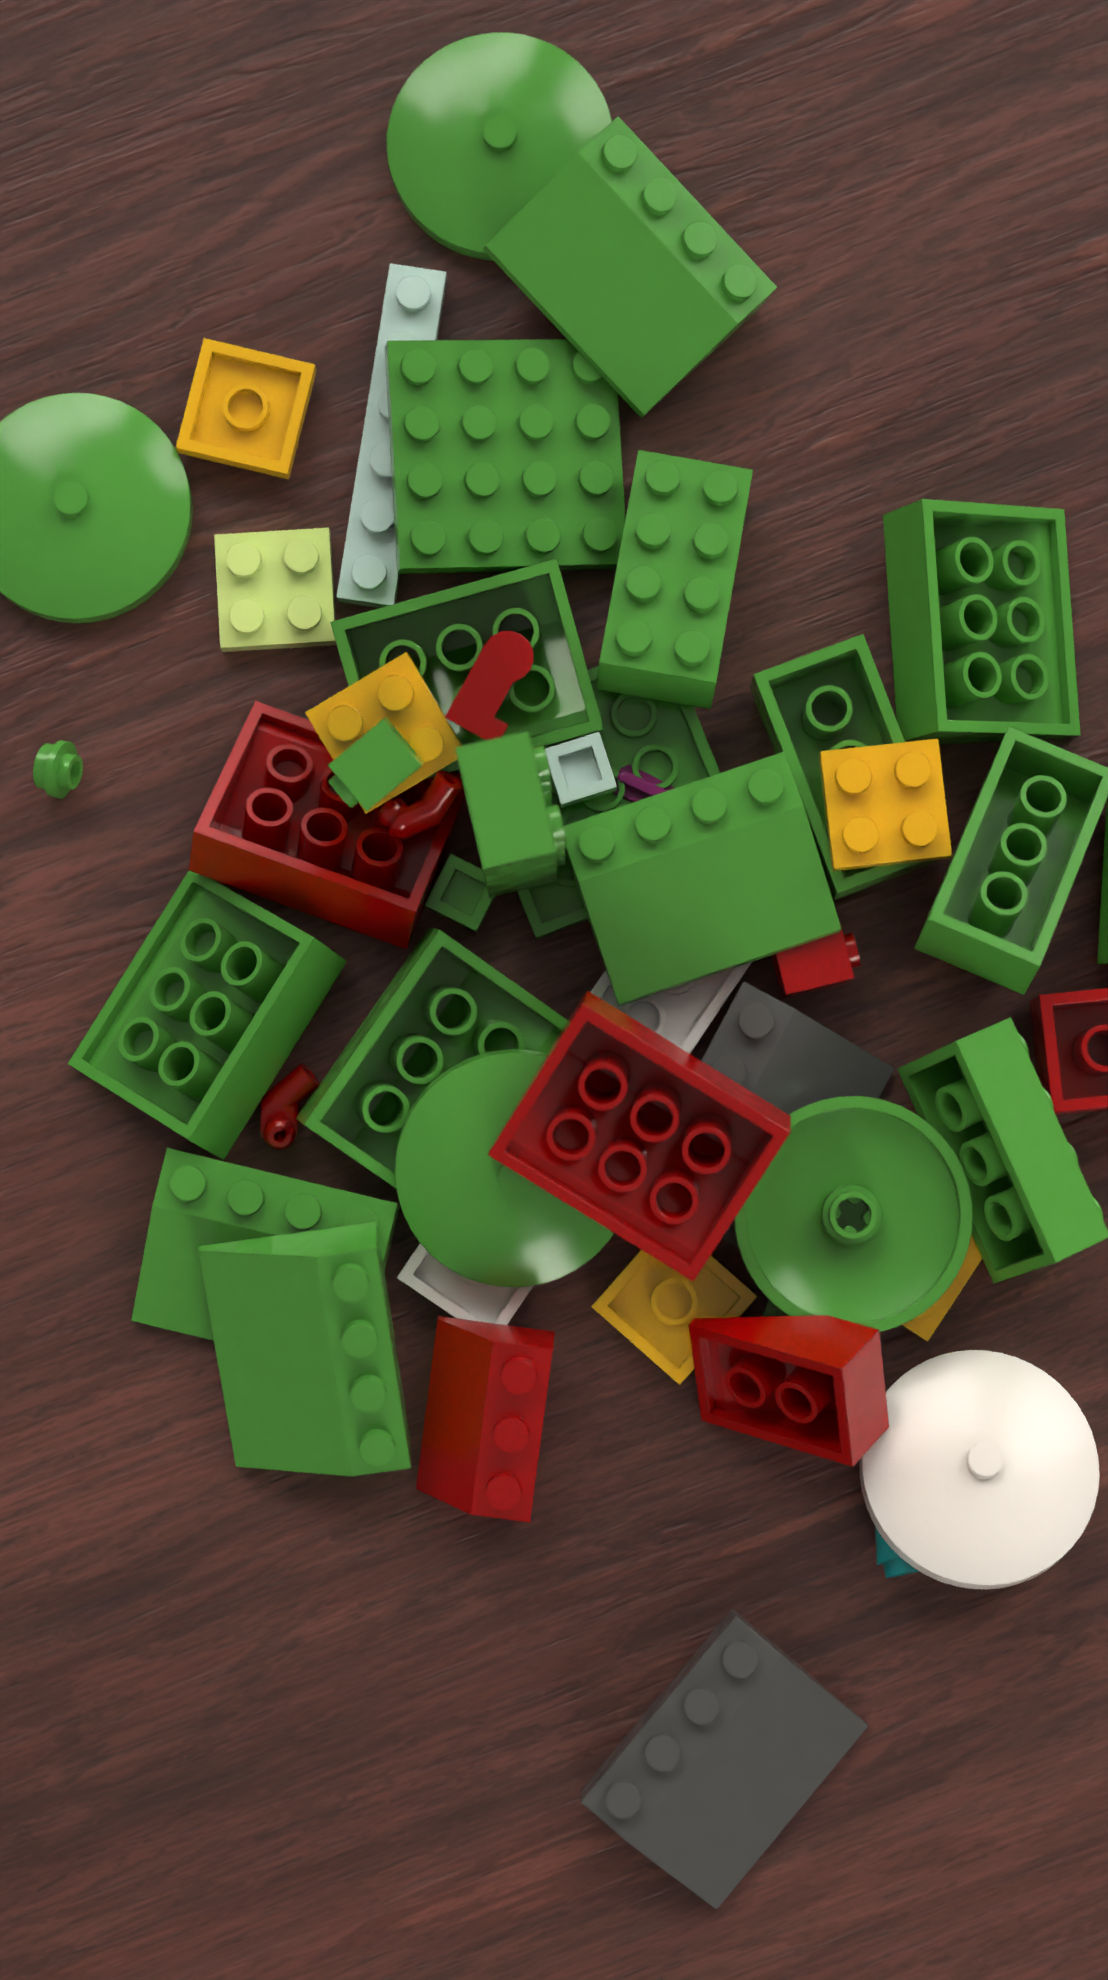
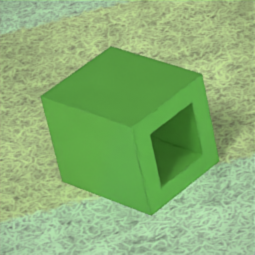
(373, 766)

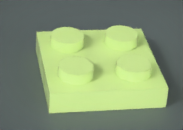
(275, 589)

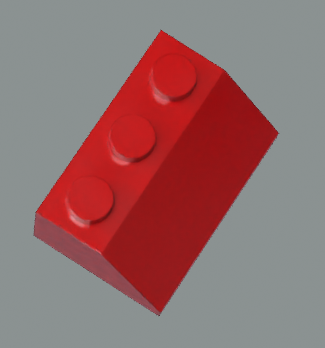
(485, 1417)

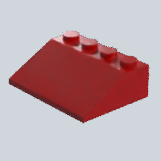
(294, 840)
(641, 1136)

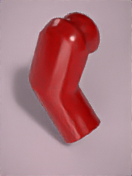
(426, 812)
(281, 1107)

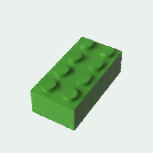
(674, 579)
(824, 705)
(512, 812)
(1015, 861)
(1017, 1162)

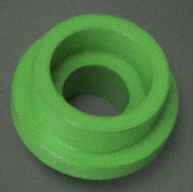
(57, 768)

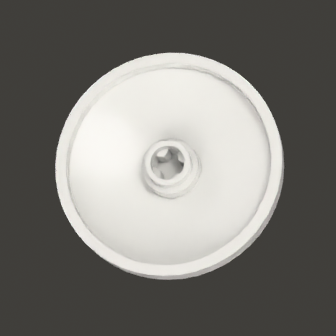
(981, 1470)

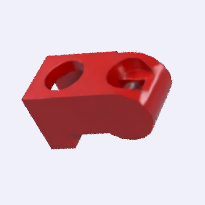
(500, 664)

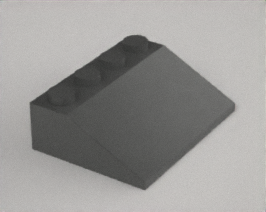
(789, 1057)
(722, 1760)

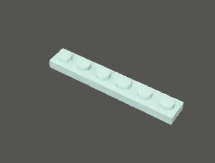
(369, 558)

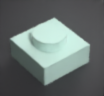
(580, 769)

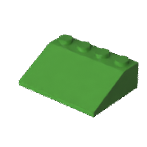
(630, 267)
(980, 621)
(451, 627)
(701, 879)
(207, 1013)
(428, 1019)
(223, 1202)
(308, 1352)

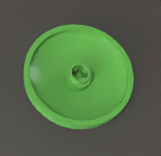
(486, 133)
(88, 508)
(472, 1207)
(857, 1215)

